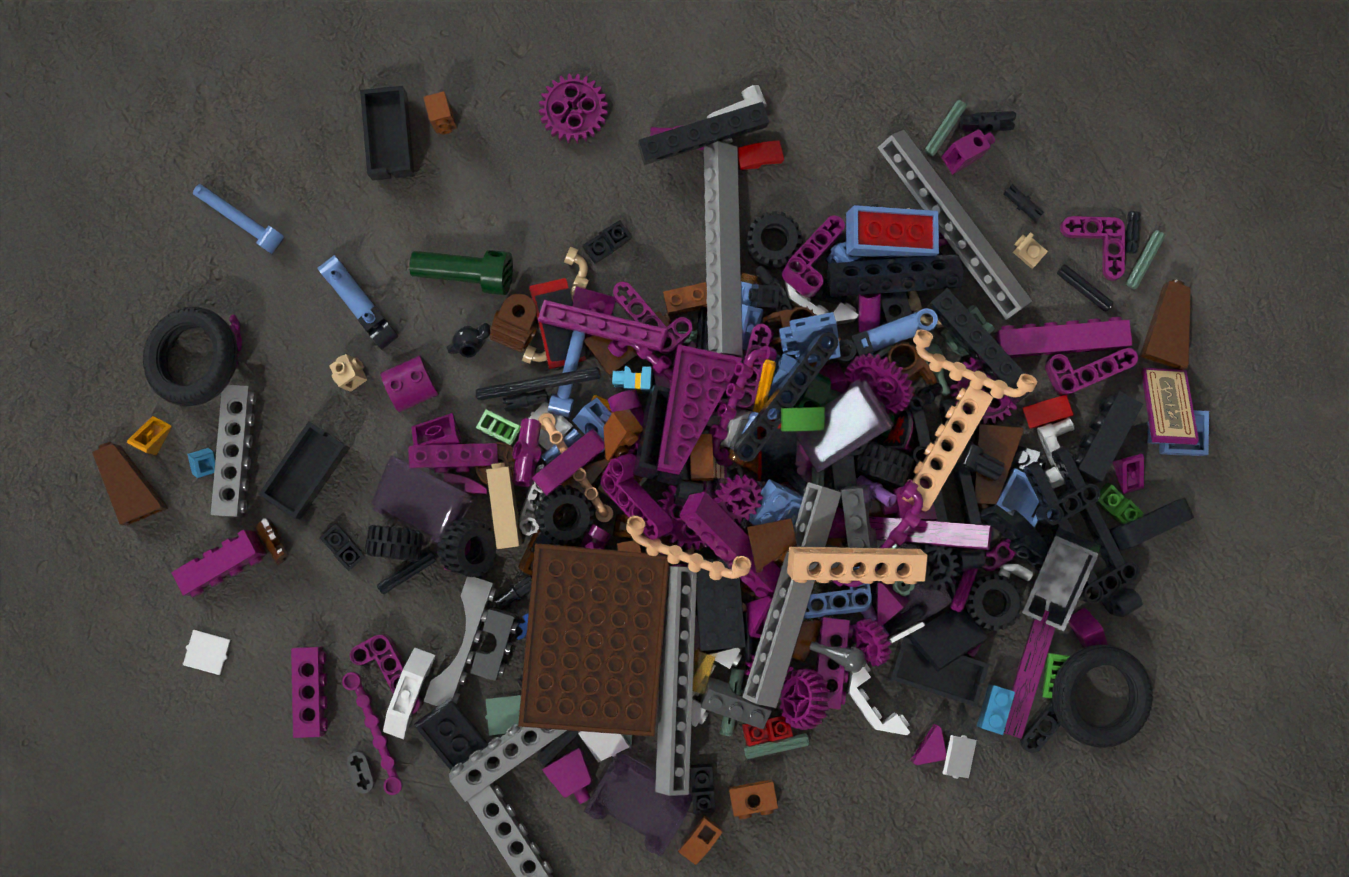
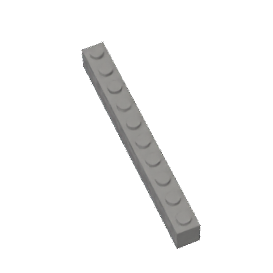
(955, 224)
(722, 249)
(790, 601)
(676, 684)

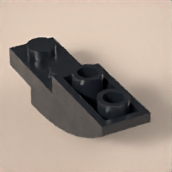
(1024, 537)

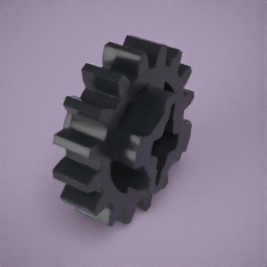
(940, 557)

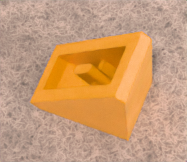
(150, 436)

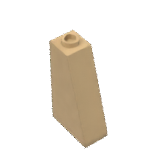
(504, 506)

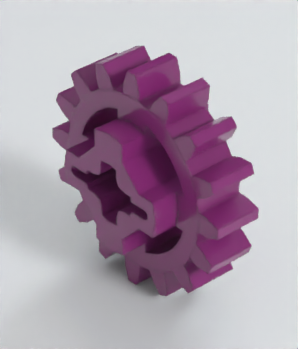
(738, 498)
(871, 641)

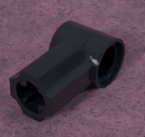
(976, 460)

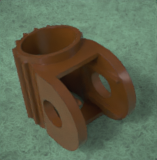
(782, 318)
(512, 330)
(919, 366)

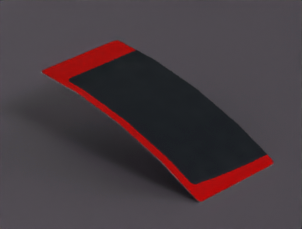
(555, 339)
(776, 454)

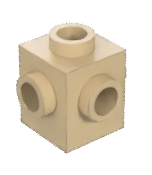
(348, 372)

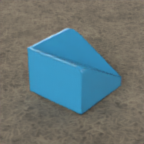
(202, 462)

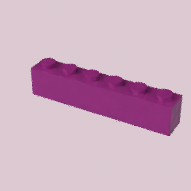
(1066, 338)
(727, 540)

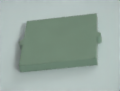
(502, 713)

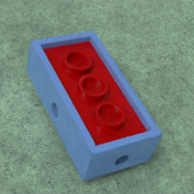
(891, 232)

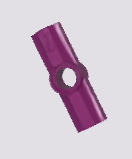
(526, 452)

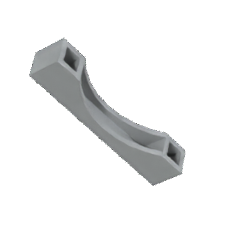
(475, 598)

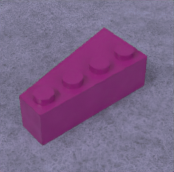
(219, 563)

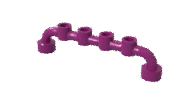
(660, 364)
(736, 392)
(909, 519)
(393, 784)

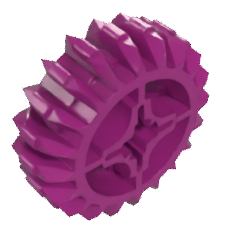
(804, 699)

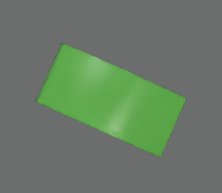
(802, 419)
(1117, 505)

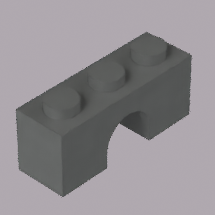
(856, 513)
(501, 625)
(721, 700)

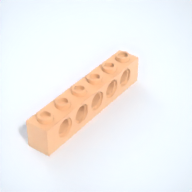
(978, 403)
(801, 557)

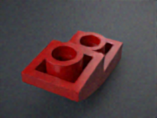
(759, 154)
(1048, 411)
(774, 729)

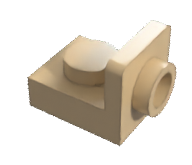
(1029, 250)

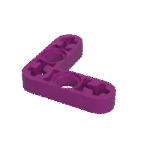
(1108, 238)

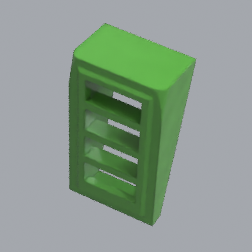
(511, 435)
(1048, 672)

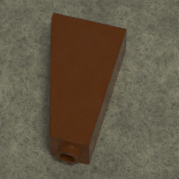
(1169, 329)
(609, 362)
(1000, 444)
(126, 486)

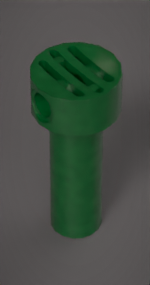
(491, 271)
(820, 394)

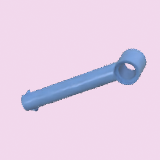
(267, 238)
(562, 403)

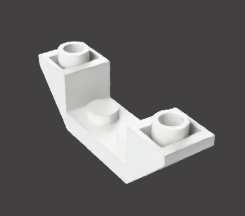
(843, 313)
(725, 657)
(406, 692)
(892, 724)

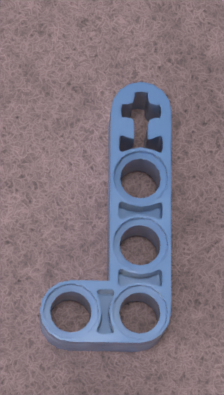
(849, 596)

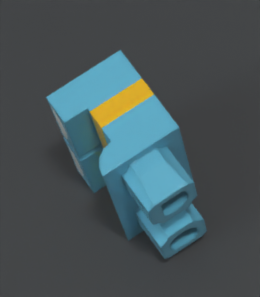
(634, 381)

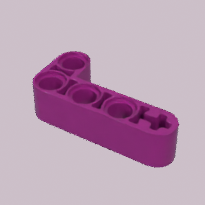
(811, 248)
(648, 315)
(1093, 369)
(751, 388)
(569, 462)
(632, 498)
(381, 657)

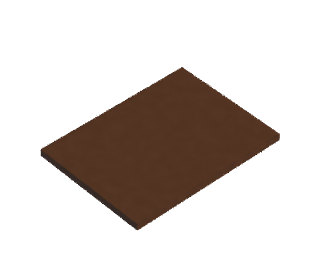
(594, 640)

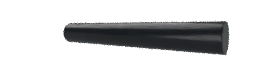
(748, 641)

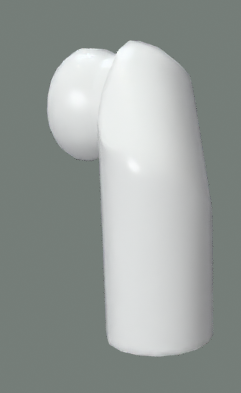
(1016, 569)

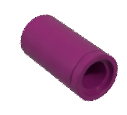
(869, 311)

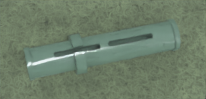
(736, 677)

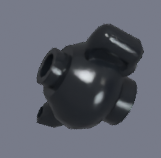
(469, 340)

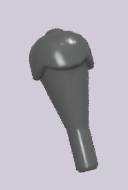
(850, 658)

